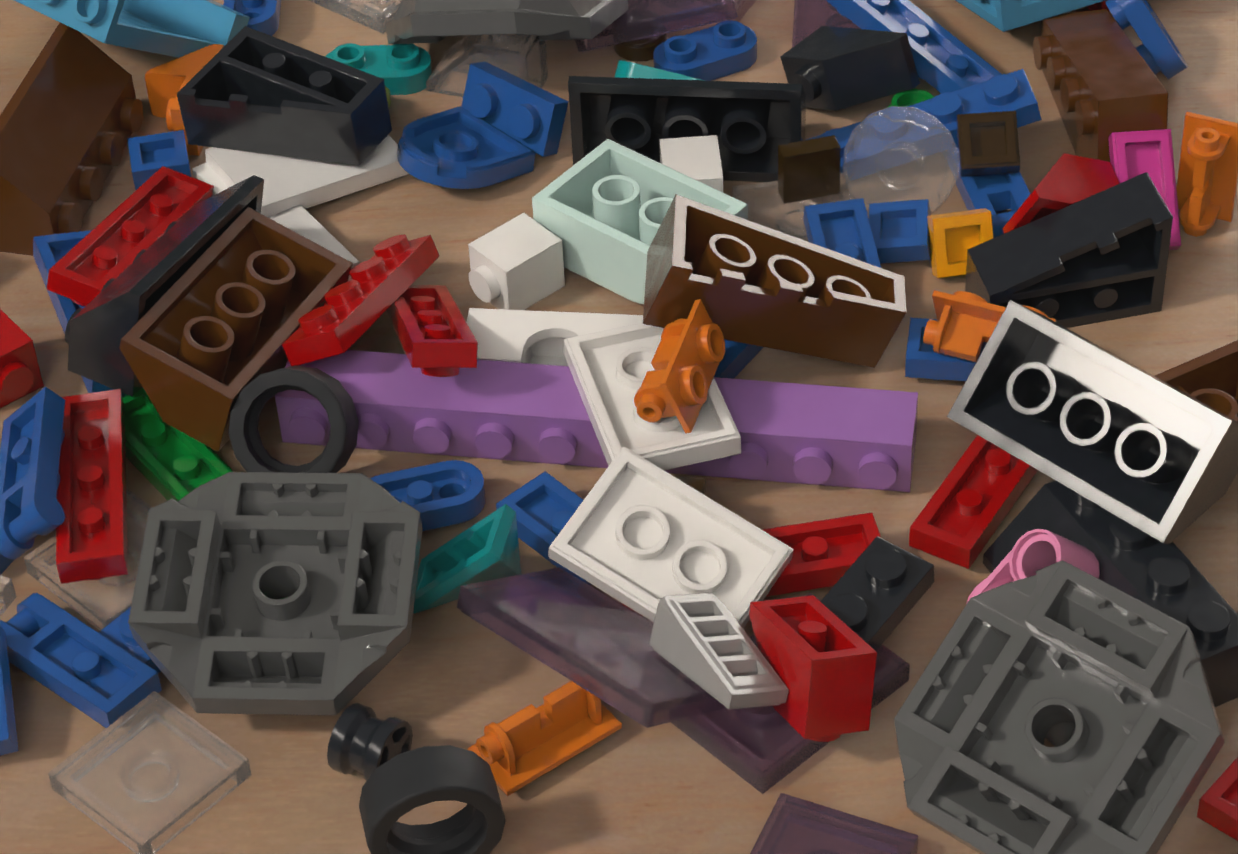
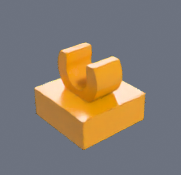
(953, 235)

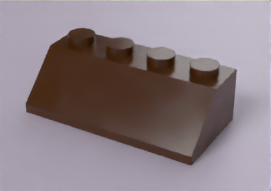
(62, 138)
(228, 322)

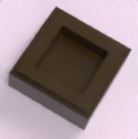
(988, 143)
(809, 169)

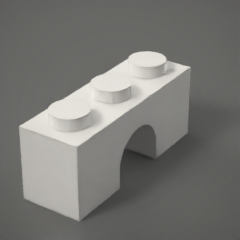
(535, 335)

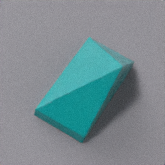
(476, 555)

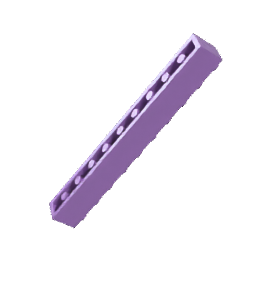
(539, 417)

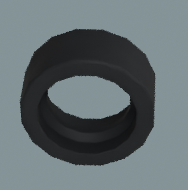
(329, 392)
(427, 777)

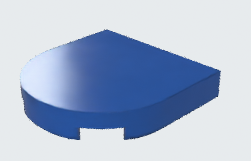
(461, 151)

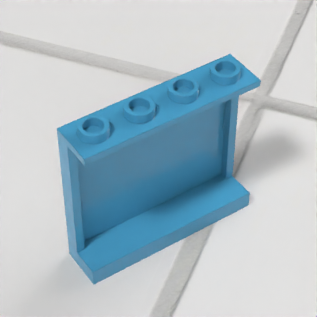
(148, 25)

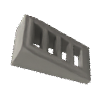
(711, 648)

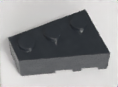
(284, 102)
(1083, 261)

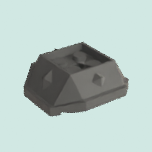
(549, 19)
(239, 544)
(1044, 657)

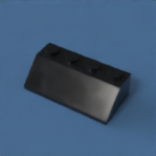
(640, 111)
(99, 327)
(1098, 424)
(1141, 568)

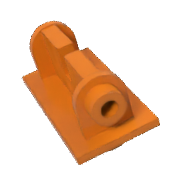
(1207, 172)
(962, 324)
(682, 369)
(544, 736)

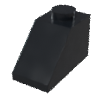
(850, 66)

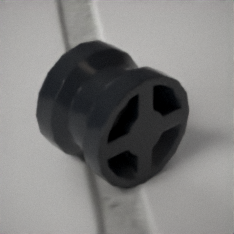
(366, 742)

